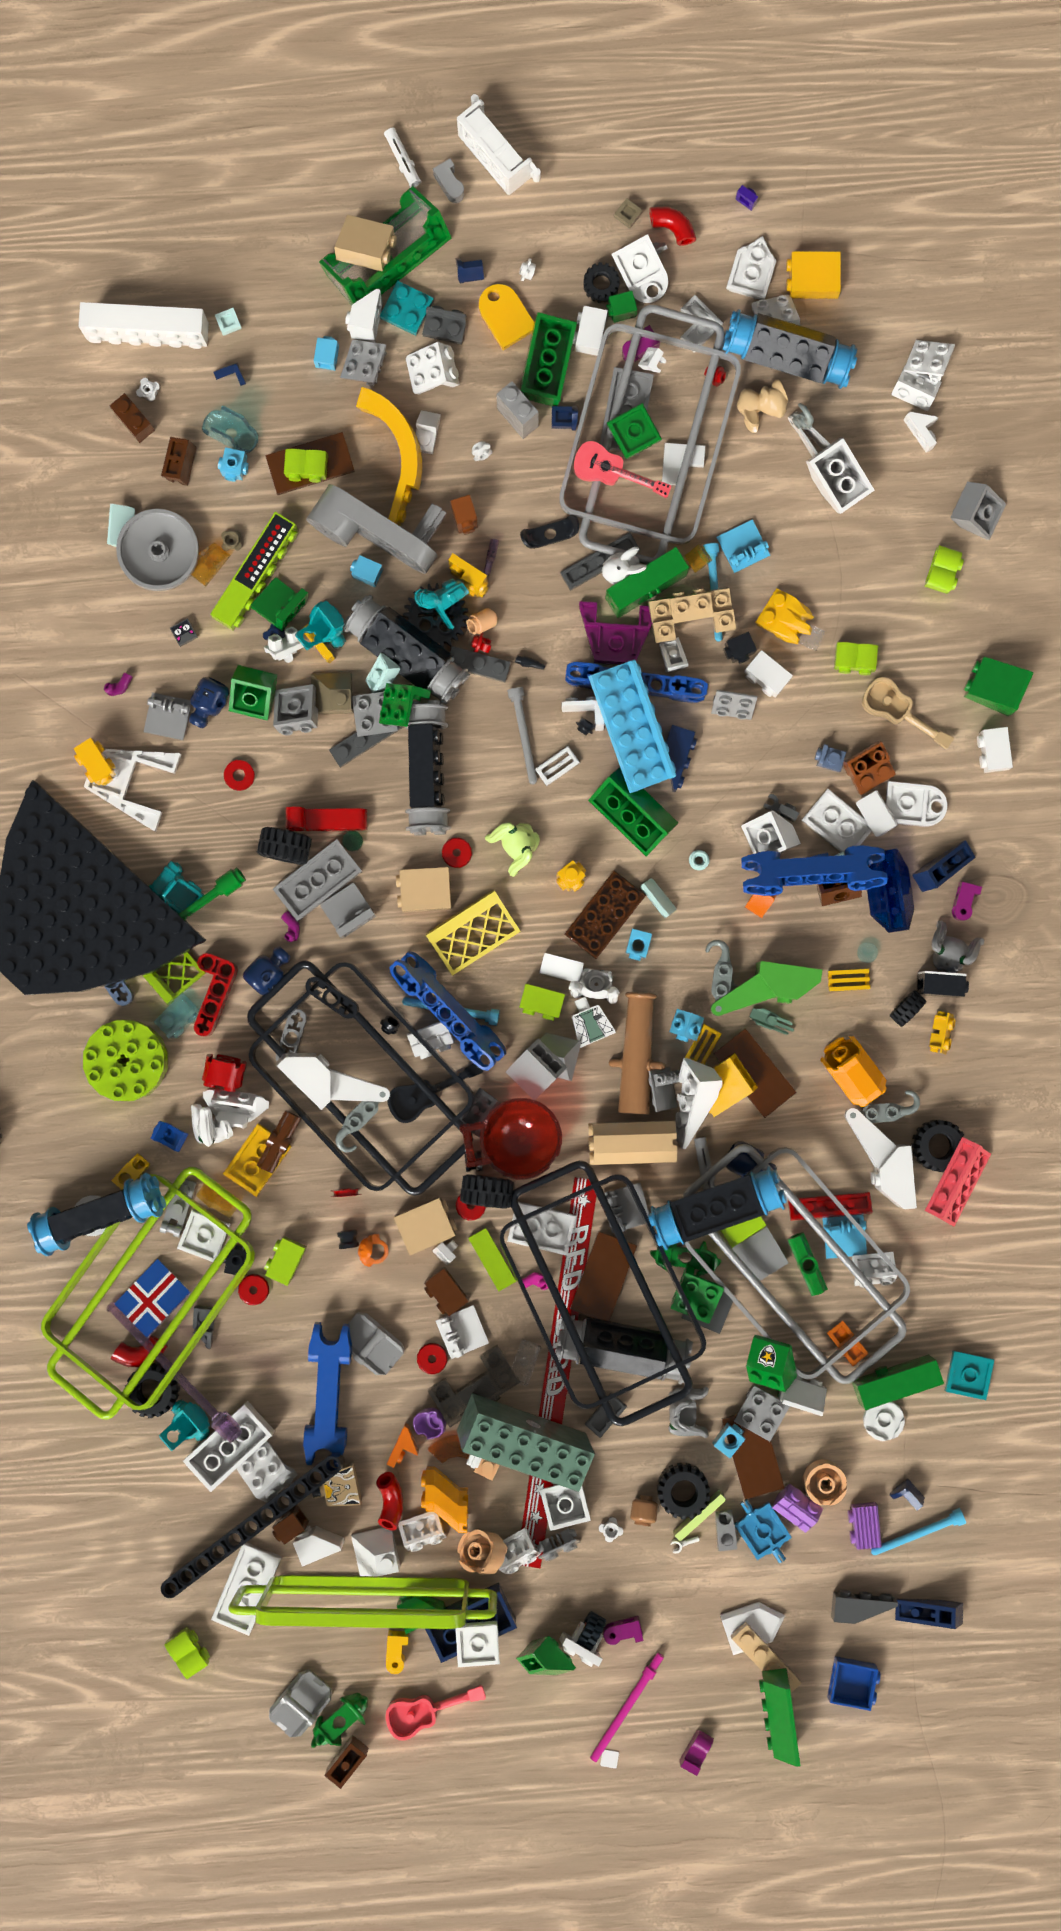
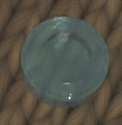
(867, 952)

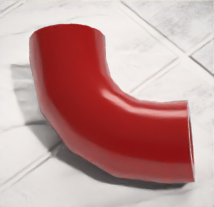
(675, 221)
(133, 1356)
(392, 1501)

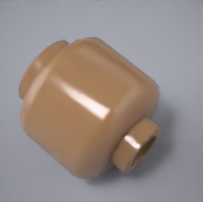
(644, 1511)

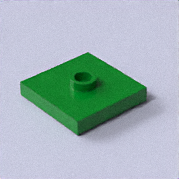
(634, 431)

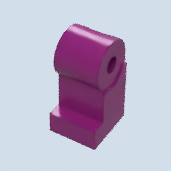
(644, 343)
(963, 900)
(623, 1630)
(696, 1752)

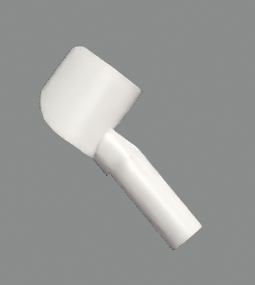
(683, 1543)

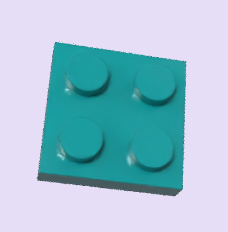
(406, 308)
(969, 1375)

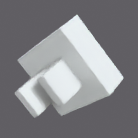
(651, 358)
(445, 1253)

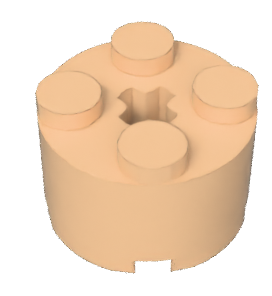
(818, 1492)
(481, 1551)

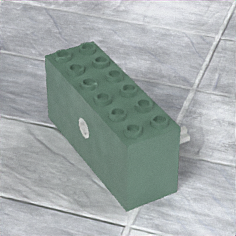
(524, 1443)

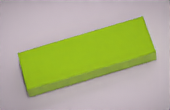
(492, 1259)

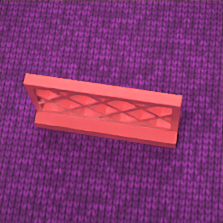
(958, 1181)

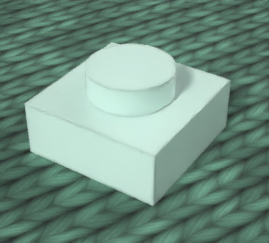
(228, 321)

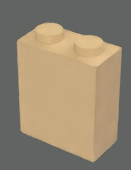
(365, 243)
(424, 889)
(425, 1225)

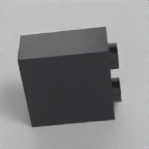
(942, 984)

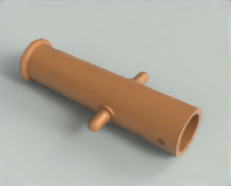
(637, 1055)

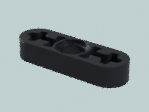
(316, 993)

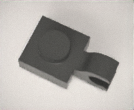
(787, 811)

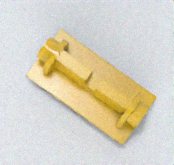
(942, 1040)

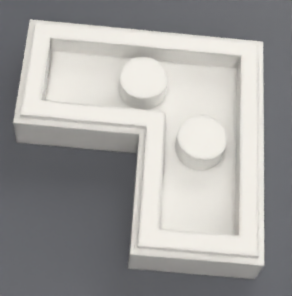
(698, 334)
(673, 459)

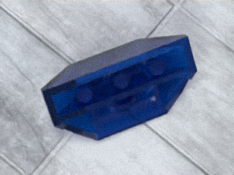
(893, 902)

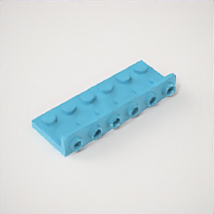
(632, 726)

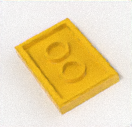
(244, 1167)

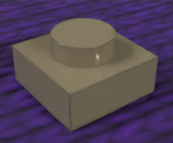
(628, 213)

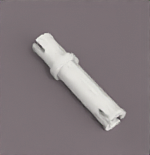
(393, 138)

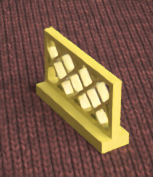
(461, 918)

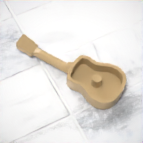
(886, 701)

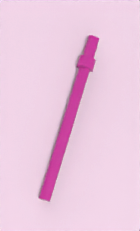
(648, 1673)

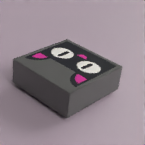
(183, 632)

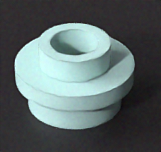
(699, 853)

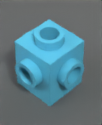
(233, 464)
(686, 1025)

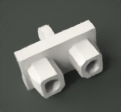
(284, 647)

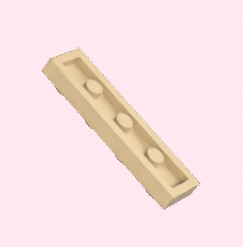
(761, 1653)

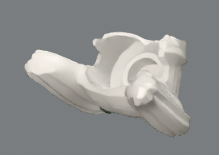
(586, 986)
(205, 1128)

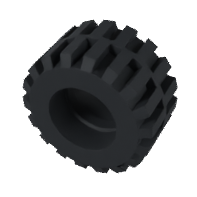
(284, 845)
(922, 1139)
(486, 1191)
(169, 1397)
(683, 1508)

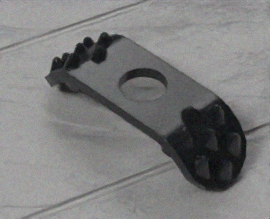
(564, 530)

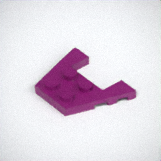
(614, 642)

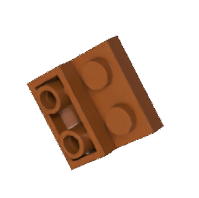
(869, 767)

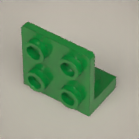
(279, 603)
(398, 703)
(700, 1293)

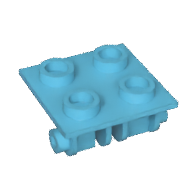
(743, 546)
(845, 1235)

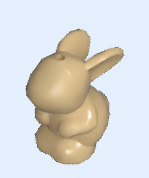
(770, 401)

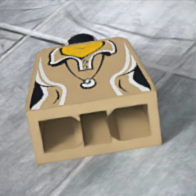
(341, 1489)

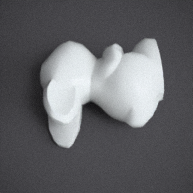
(622, 565)

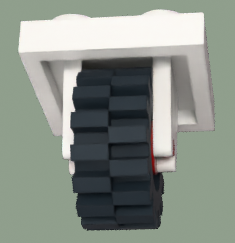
(585, 1639)

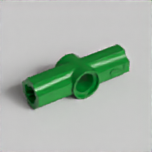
(802, 1252)

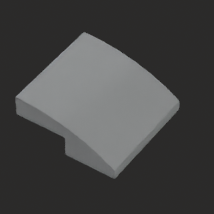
(761, 1253)

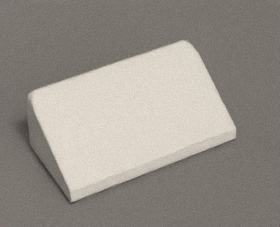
(876, 813)
(561, 967)

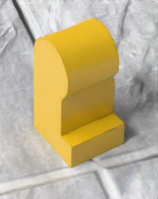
(131, 1170)
(394, 1657)

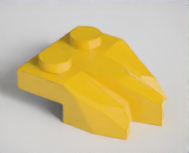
(785, 617)

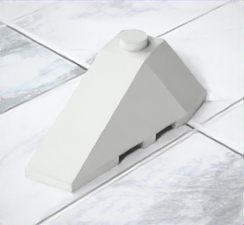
(698, 1095)

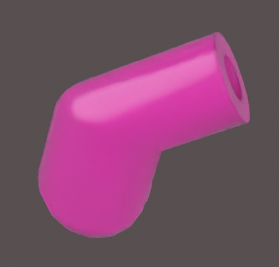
(535, 1279)

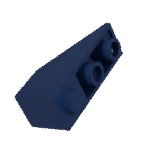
(679, 744)

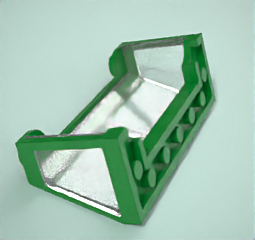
(419, 234)

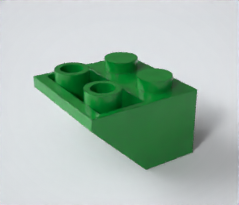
(545, 1658)

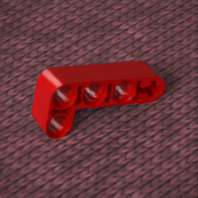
(325, 819)
(211, 996)

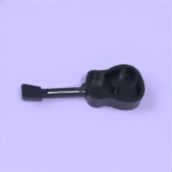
(410, 1101)

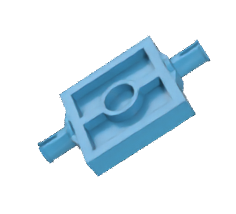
(762, 1531)

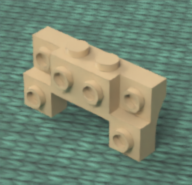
(690, 607)

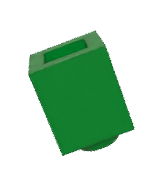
(621, 306)

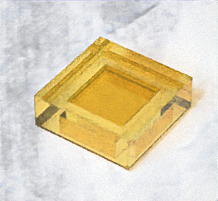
(698, 558)

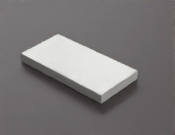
(251, 1567)

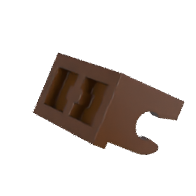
(179, 460)

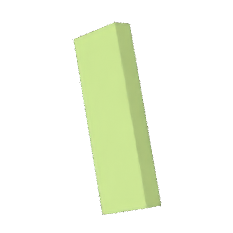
(690, 1524)

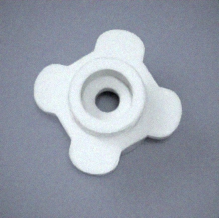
(527, 270)
(151, 394)
(481, 451)
(612, 1523)

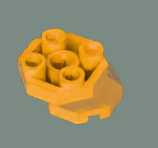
(854, 1071)
(445, 1498)

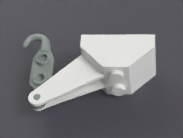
(833, 468)
(323, 1084)
(892, 1163)

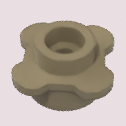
(226, 536)

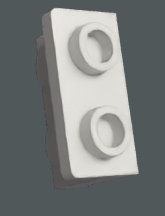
(916, 389)
(875, 1268)
(421, 1531)
(519, 1551)

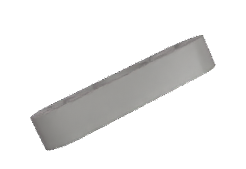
(299, 1034)

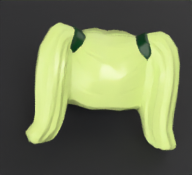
(517, 841)

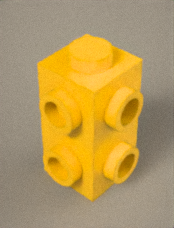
(98, 767)
(571, 876)

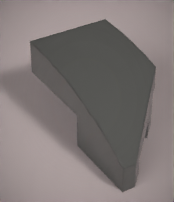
(199, 1316)

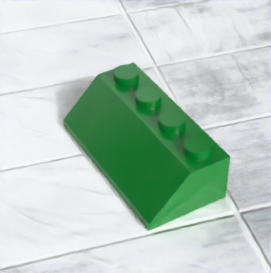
(633, 814)
(780, 1716)

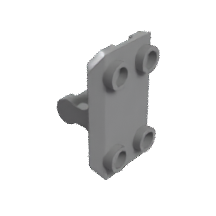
(373, 1344)
(300, 1703)

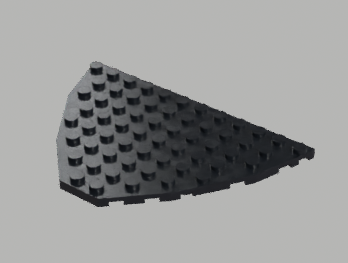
(75, 909)

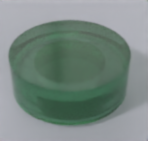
(352, 841)

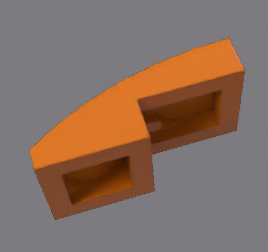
(840, 1335)

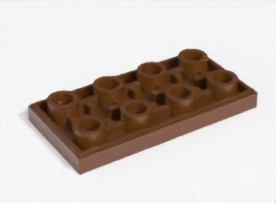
(338, 462)
(605, 914)
(772, 1085)
(602, 1278)
(755, 1463)

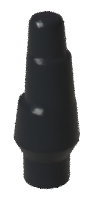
(528, 662)

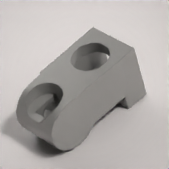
(449, 184)
(725, 1530)

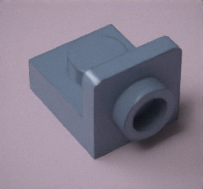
(830, 758)

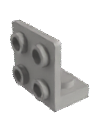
(347, 910)

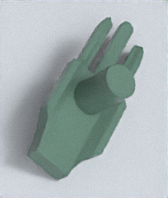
(769, 1019)

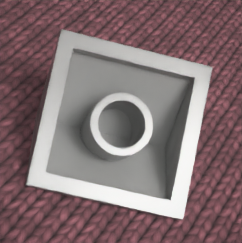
(566, 1050)

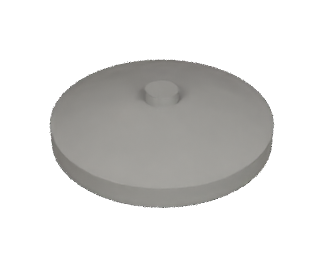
(157, 549)

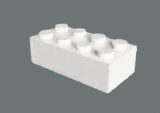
(219, 1458)

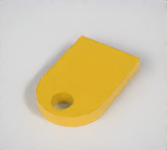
(506, 316)

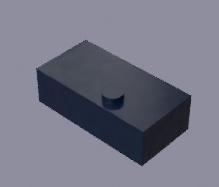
(445, 1639)

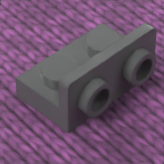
(444, 324)
(481, 1107)

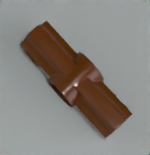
(278, 1141)

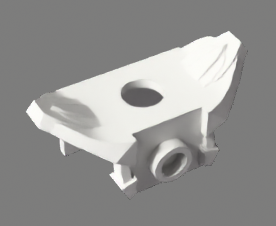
(248, 1105)

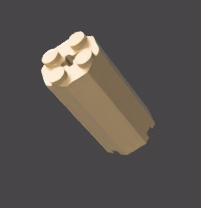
(632, 1142)

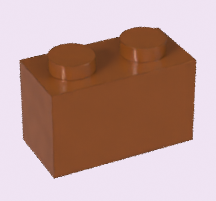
(464, 514)

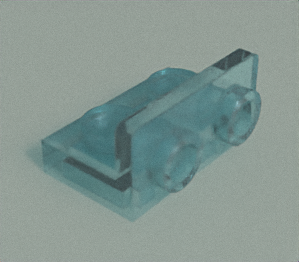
(177, 1016)

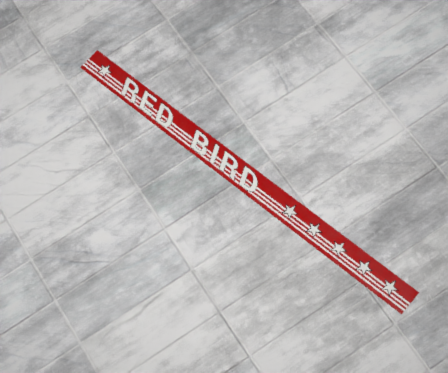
(554, 1390)

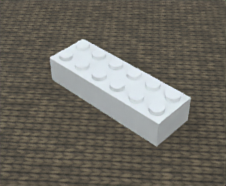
(143, 325)

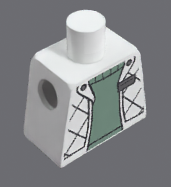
(590, 1023)

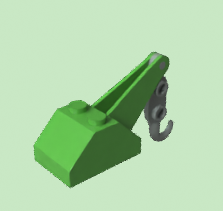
(769, 982)

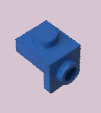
(169, 1135)

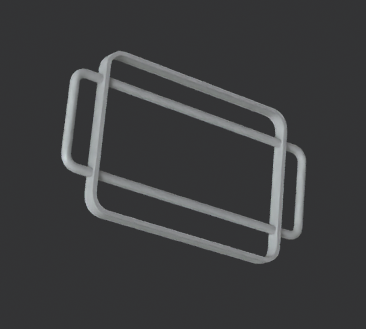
(715, 354)
(888, 1309)

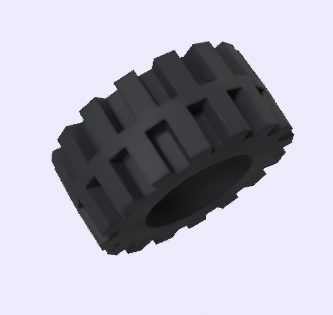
(601, 270)
(908, 1008)

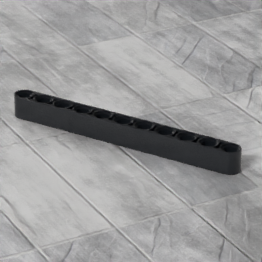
(243, 1529)

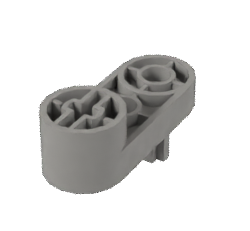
(342, 515)

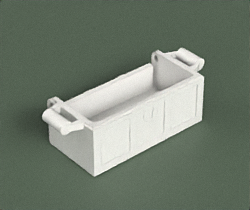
(493, 149)

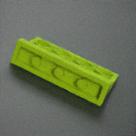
(163, 989)

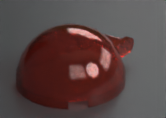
(516, 1139)

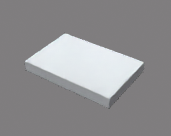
(837, 822)
(550, 1229)

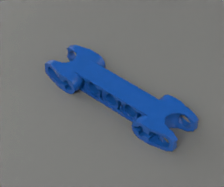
(668, 690)
(814, 870)
(474, 1038)
(329, 1357)

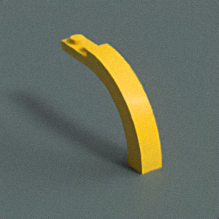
(408, 444)

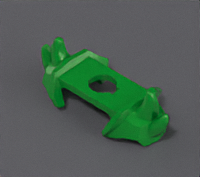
(674, 1250)
(351, 1711)

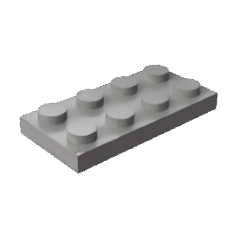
(637, 392)
(317, 880)

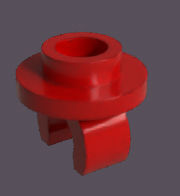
(719, 376)
(481, 643)

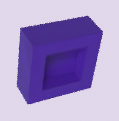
(747, 197)

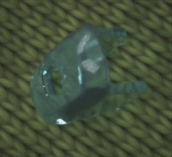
(219, 421)

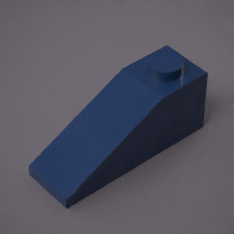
(943, 867)
(930, 1612)

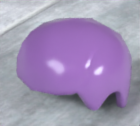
(429, 1423)

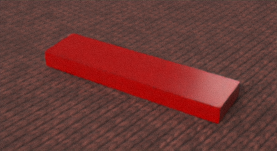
(825, 1207)

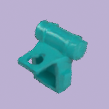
(442, 598)
(326, 624)
(175, 889)
(189, 1421)

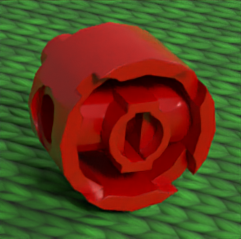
(223, 1072)

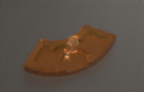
(447, 1448)

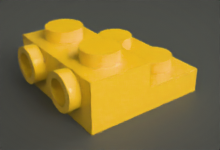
(471, 577)

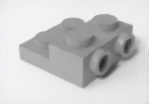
(295, 709)

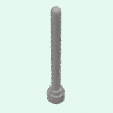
(516, 696)

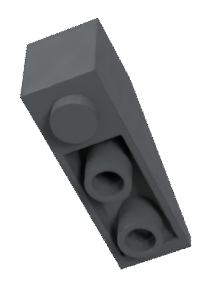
(858, 1607)

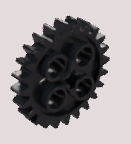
(434, 631)

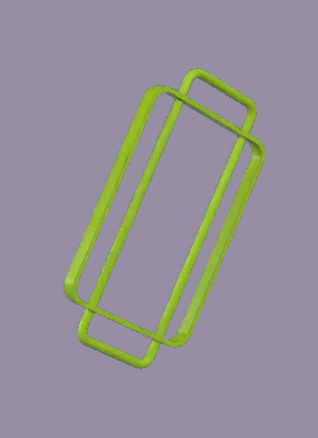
(62, 1347)
(363, 1616)

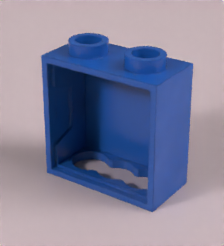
(853, 1683)

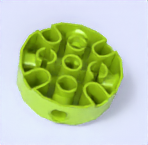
(130, 1040)

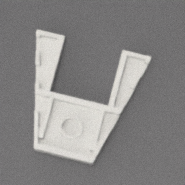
(116, 789)

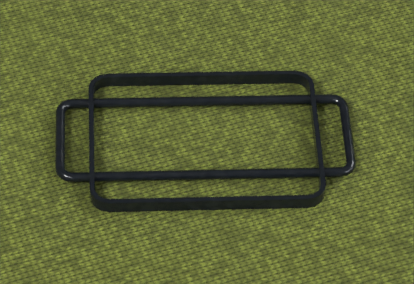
(454, 1120)
(679, 1362)

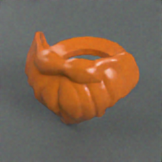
(365, 1250)

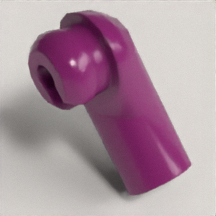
(120, 687)
(293, 927)

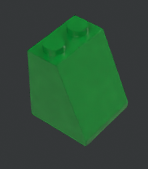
(997, 685)

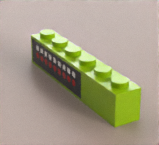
(254, 571)

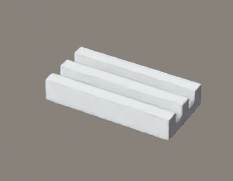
(543, 775)

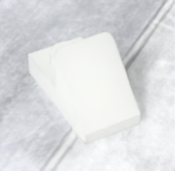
(918, 425)
(427, 429)
(673, 655)

